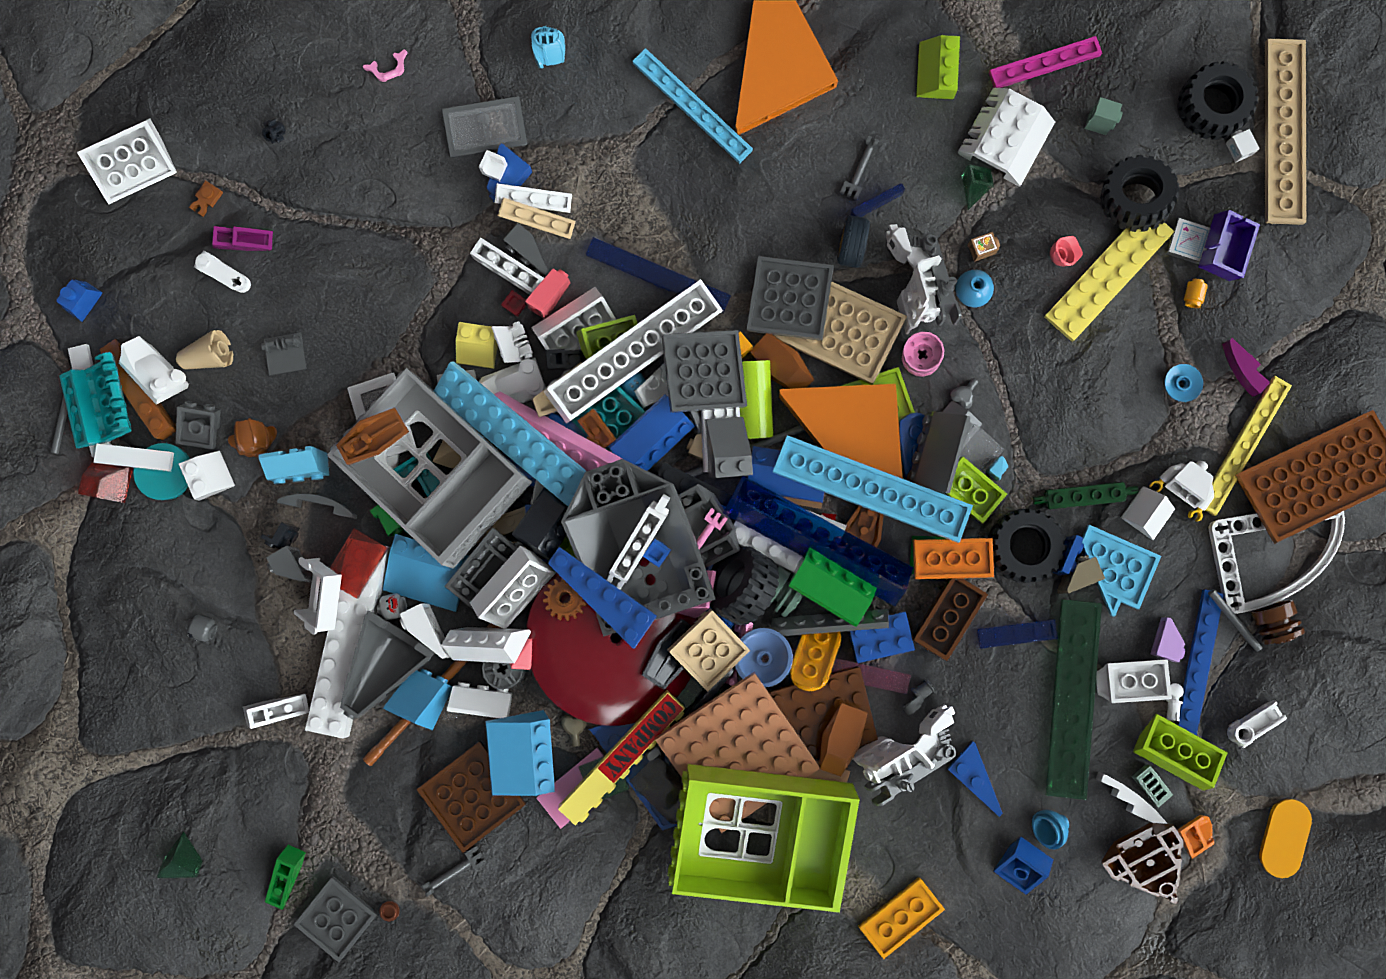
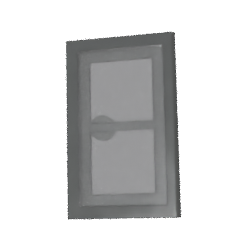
(484, 126)

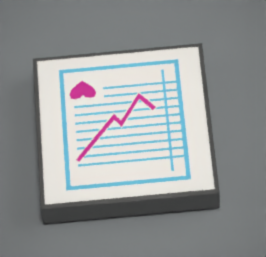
(1188, 240)

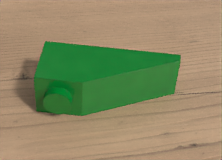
(284, 876)

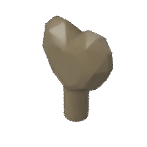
(573, 727)

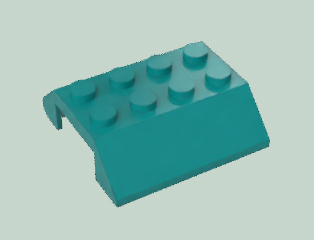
(95, 402)

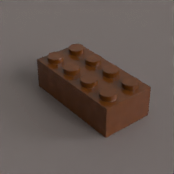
(949, 617)

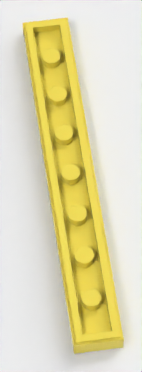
(1247, 441)

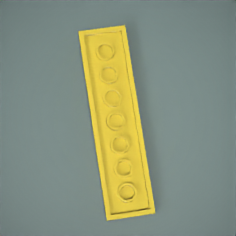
(1105, 279)

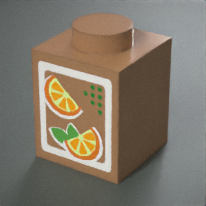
(983, 246)

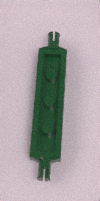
(1085, 495)

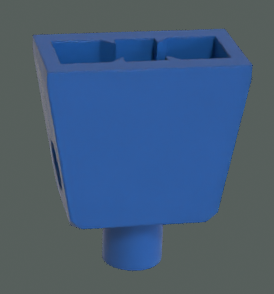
(78, 298)

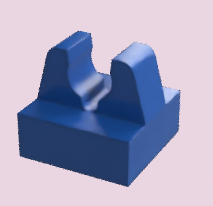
(657, 552)

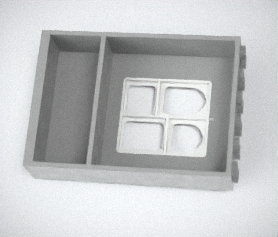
(465, 500)

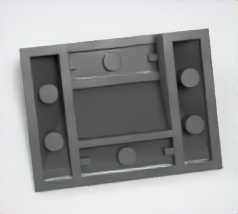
(720, 543)
(481, 566)

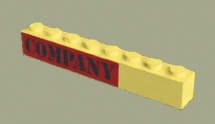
(621, 758)

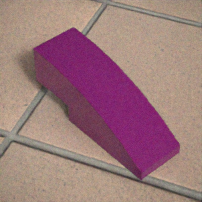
(242, 239)
(1244, 367)

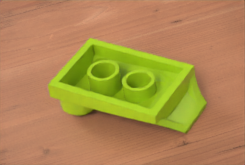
(975, 489)

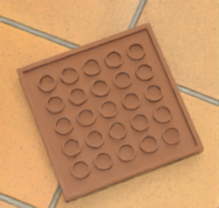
(738, 732)

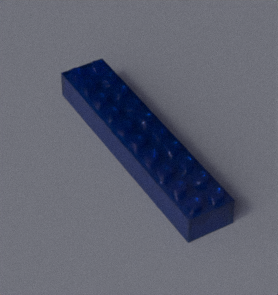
(801, 530)

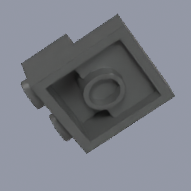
(197, 425)

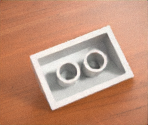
(479, 701)

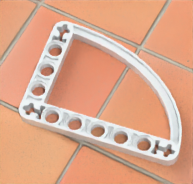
(1315, 570)

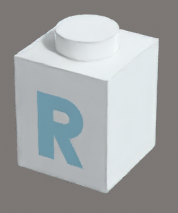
(1242, 145)

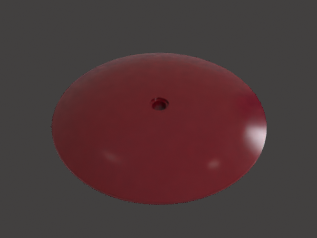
(591, 673)

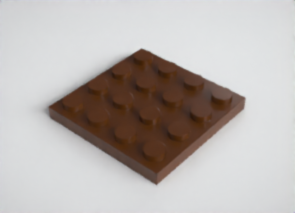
(464, 799)

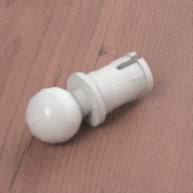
(1174, 704)

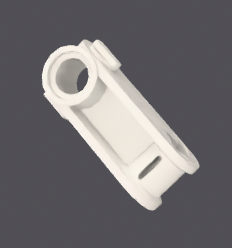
(223, 273)
(1255, 724)

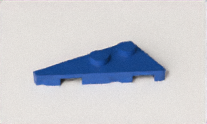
(972, 773)

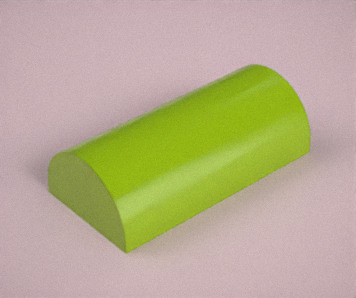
(758, 413)

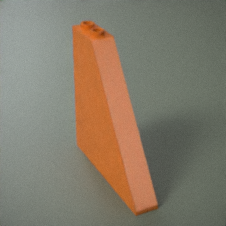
(781, 64)
(851, 422)

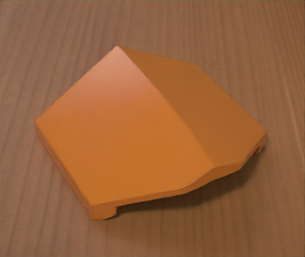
(1197, 835)

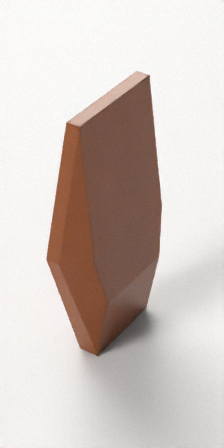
(785, 362)
(372, 436)
(866, 525)
(841, 739)

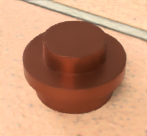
(389, 911)

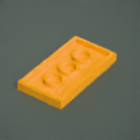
(901, 917)

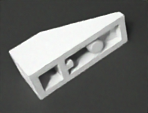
(275, 710)

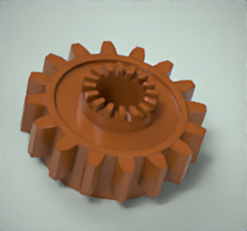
(554, 597)

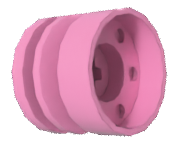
(922, 343)

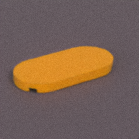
(814, 660)
(1285, 838)

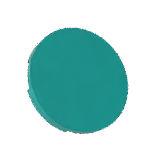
(163, 484)

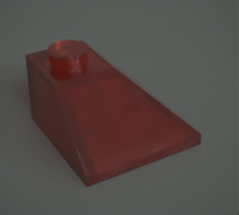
(106, 481)

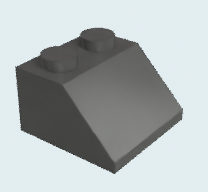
(286, 564)

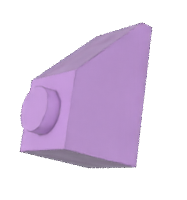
(1168, 641)

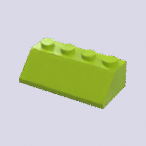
(1180, 752)

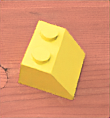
(475, 345)

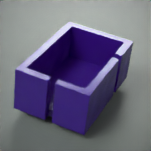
(1229, 245)

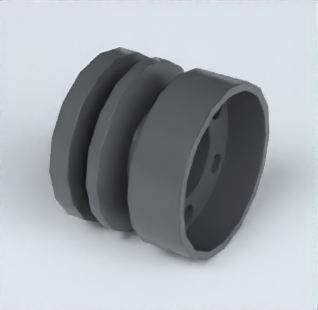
(499, 679)

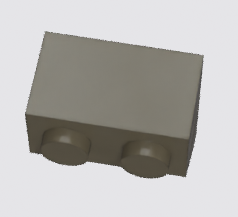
(1085, 573)

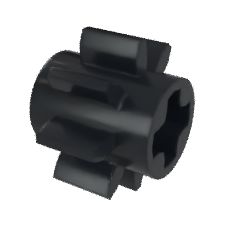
(273, 131)

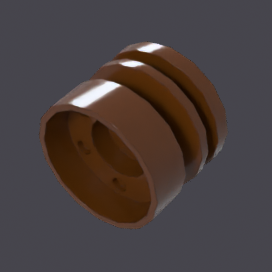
(1278, 622)

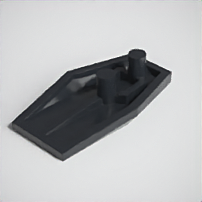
(662, 666)

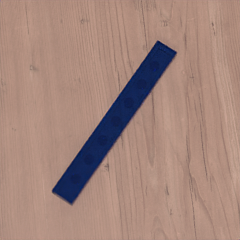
(648, 270)

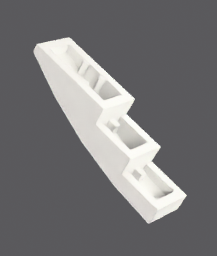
(1136, 804)

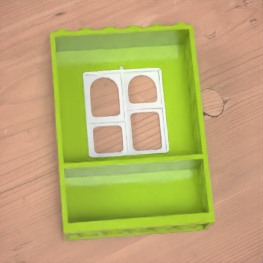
(806, 849)

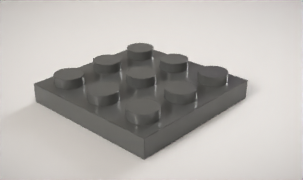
(336, 919)

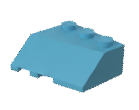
(295, 465)

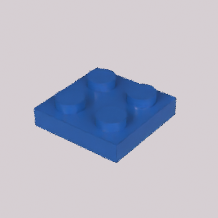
(1074, 547)

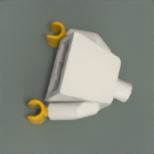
(1191, 484)

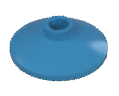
(1189, 376)

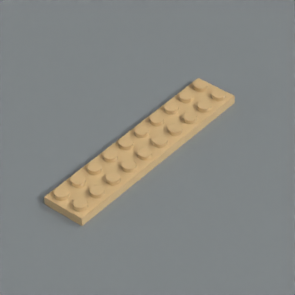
(1285, 131)

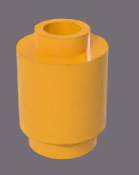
(1195, 293)

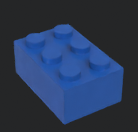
(882, 642)

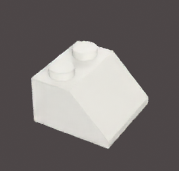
(206, 475)

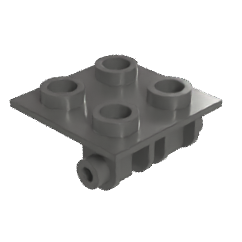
(284, 354)

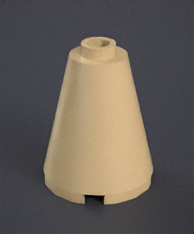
(206, 352)

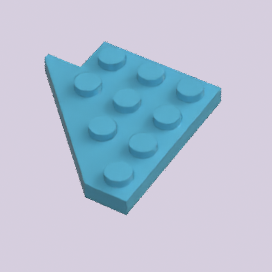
(1124, 565)

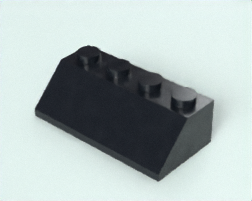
(542, 526)

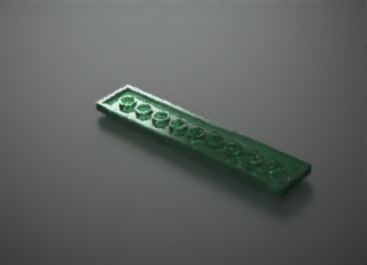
(1073, 699)

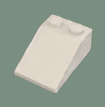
(424, 626)

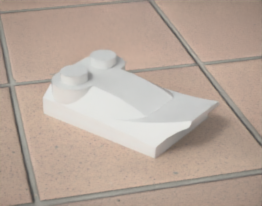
(151, 370)
(517, 381)
(1134, 681)

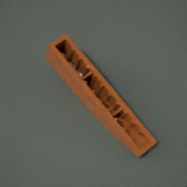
(152, 414)

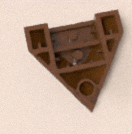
(1148, 859)

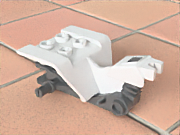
(930, 288)
(898, 766)

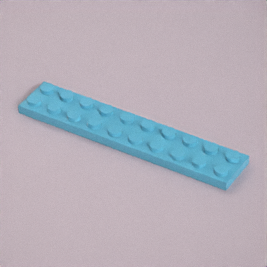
(510, 432)
(873, 489)

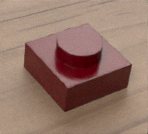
(514, 303)

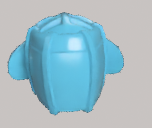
(548, 46)

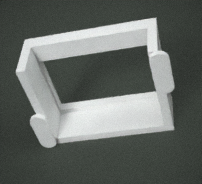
(325, 616)

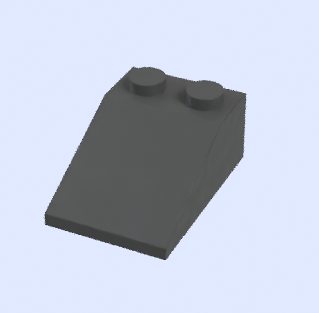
(728, 448)

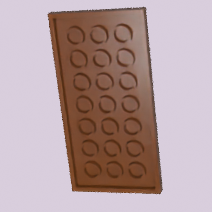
(1318, 477)

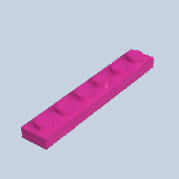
(1045, 62)

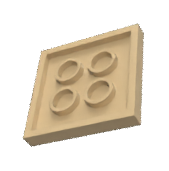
(708, 650)

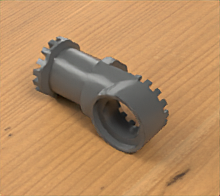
(920, 694)

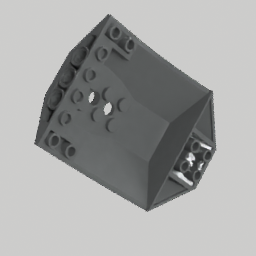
(605, 516)

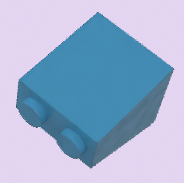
(420, 699)

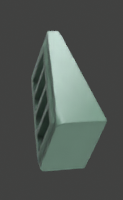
(1141, 774)

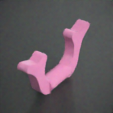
(398, 71)

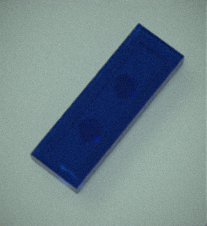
(878, 201)

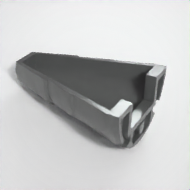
(380, 664)

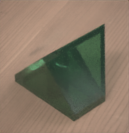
(976, 183)
(181, 860)

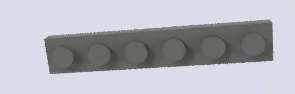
(828, 623)

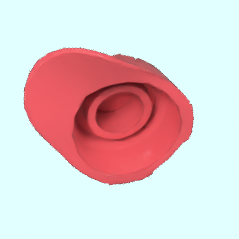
(1066, 251)

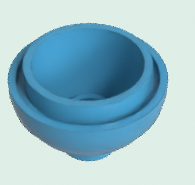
(969, 294)
(1050, 828)

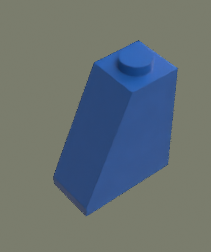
(514, 174)

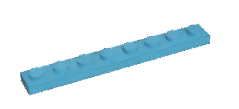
(692, 106)

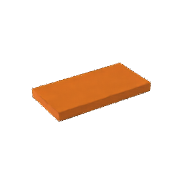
(953, 560)

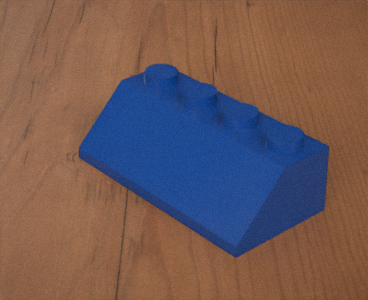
(652, 435)
(763, 465)

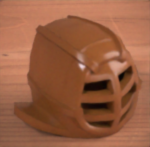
(252, 437)

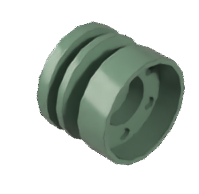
(784, 594)

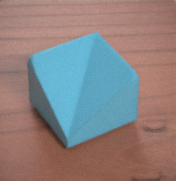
(997, 468)

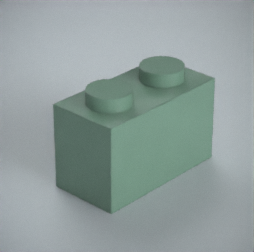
(1104, 116)

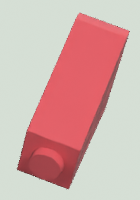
(548, 293)

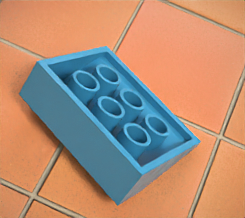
(419, 575)
(520, 755)

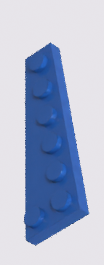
(617, 608)

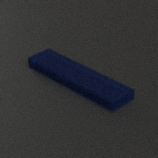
(1017, 634)

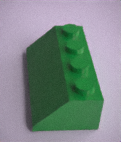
(832, 587)

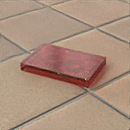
(358, 562)

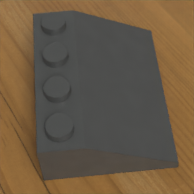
(938, 450)

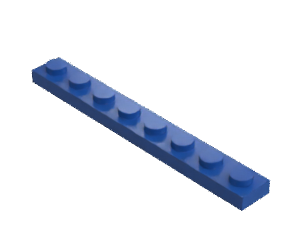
(1199, 663)

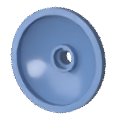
(766, 643)

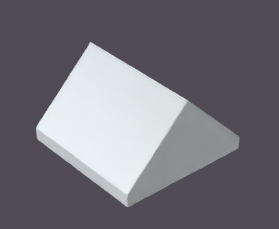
(1148, 512)

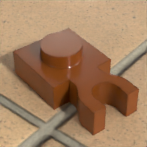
(208, 196)

